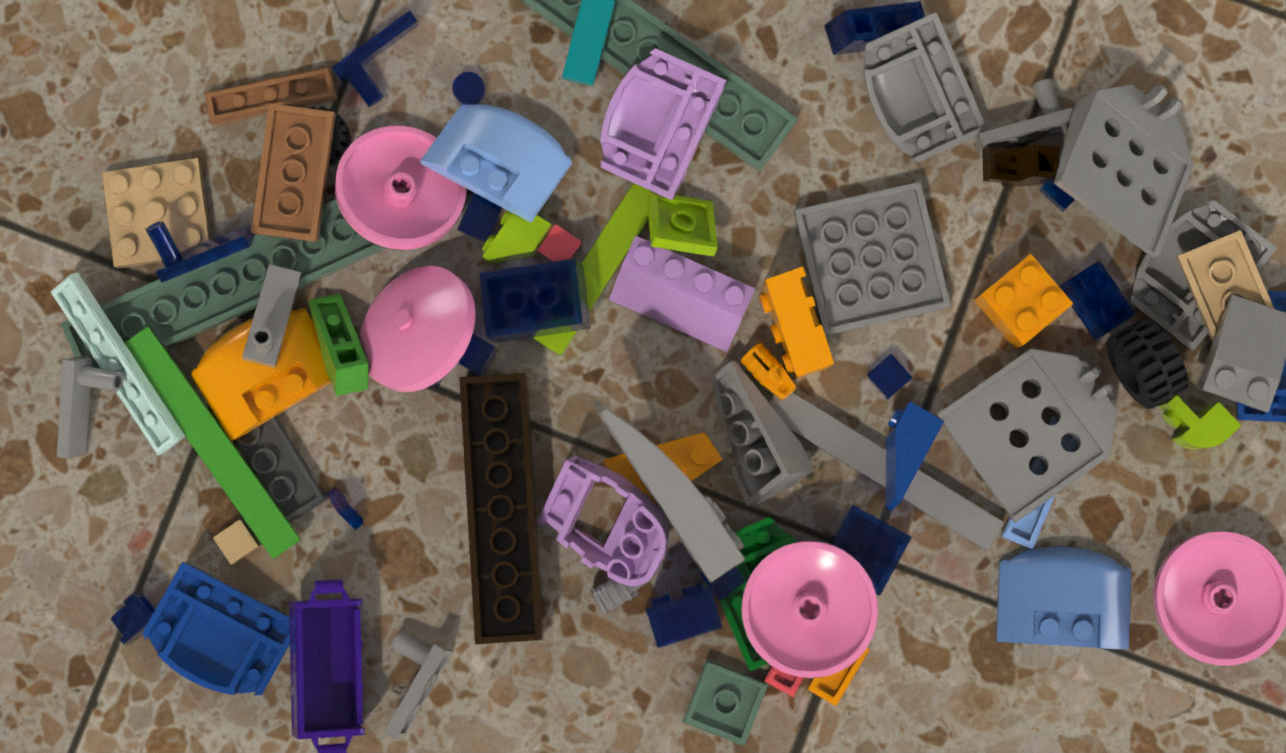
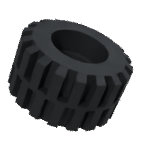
(1147, 363)

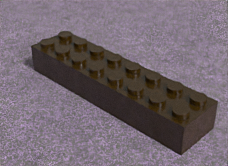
(501, 508)

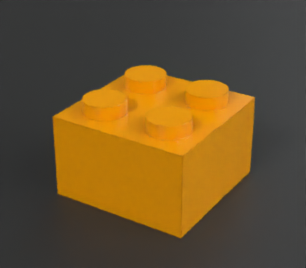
(1023, 302)

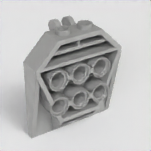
(1127, 161)
(1081, 412)

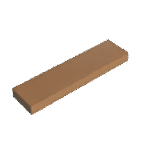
(253, 98)

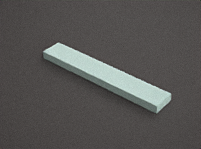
(114, 355)

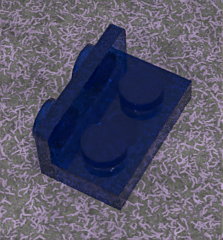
(1097, 300)

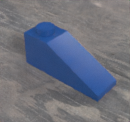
(906, 448)

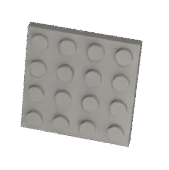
(872, 259)

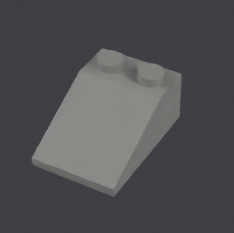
(1246, 354)

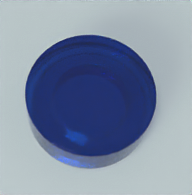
(468, 88)

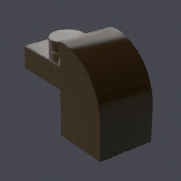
(1021, 166)

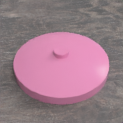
(391, 194)
(418, 328)
(1221, 598)
(809, 609)

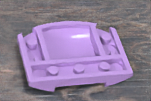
(658, 121)

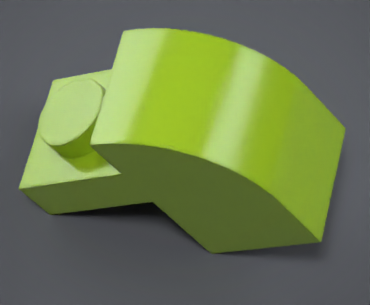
(1202, 431)

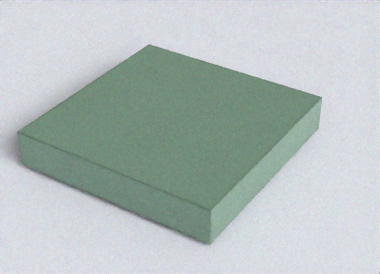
(725, 702)

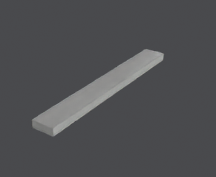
(870, 461)

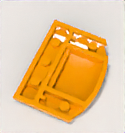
(252, 393)

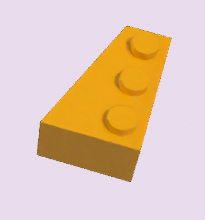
(795, 324)
(690, 454)

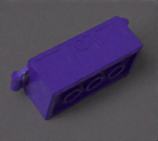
(326, 667)

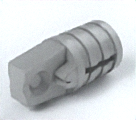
(613, 594)

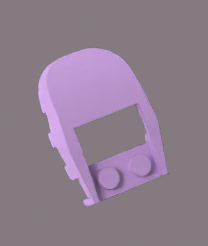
(637, 538)

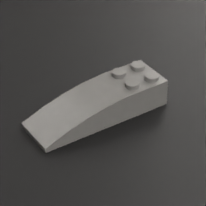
(690, 514)

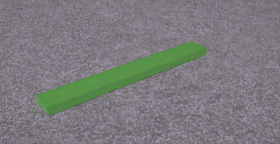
(213, 444)

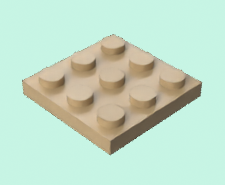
(153, 194)

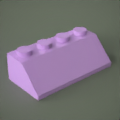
(681, 294)

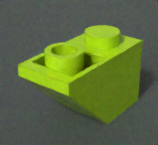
(515, 239)

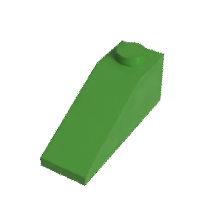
(339, 345)

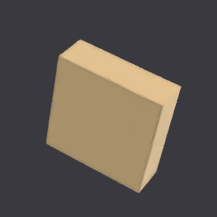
(236, 542)

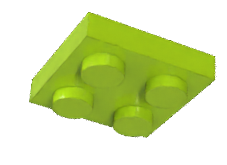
(682, 224)

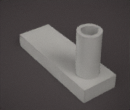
(1052, 123)
(271, 316)
(76, 385)
(432, 664)

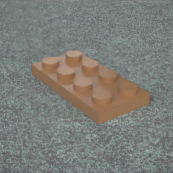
(293, 172)

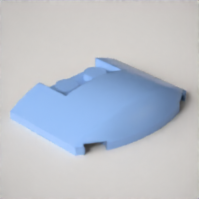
(499, 158)

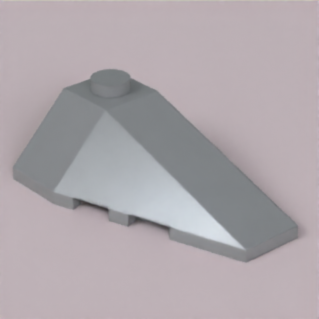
(762, 444)

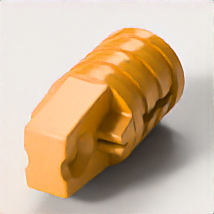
(775, 379)

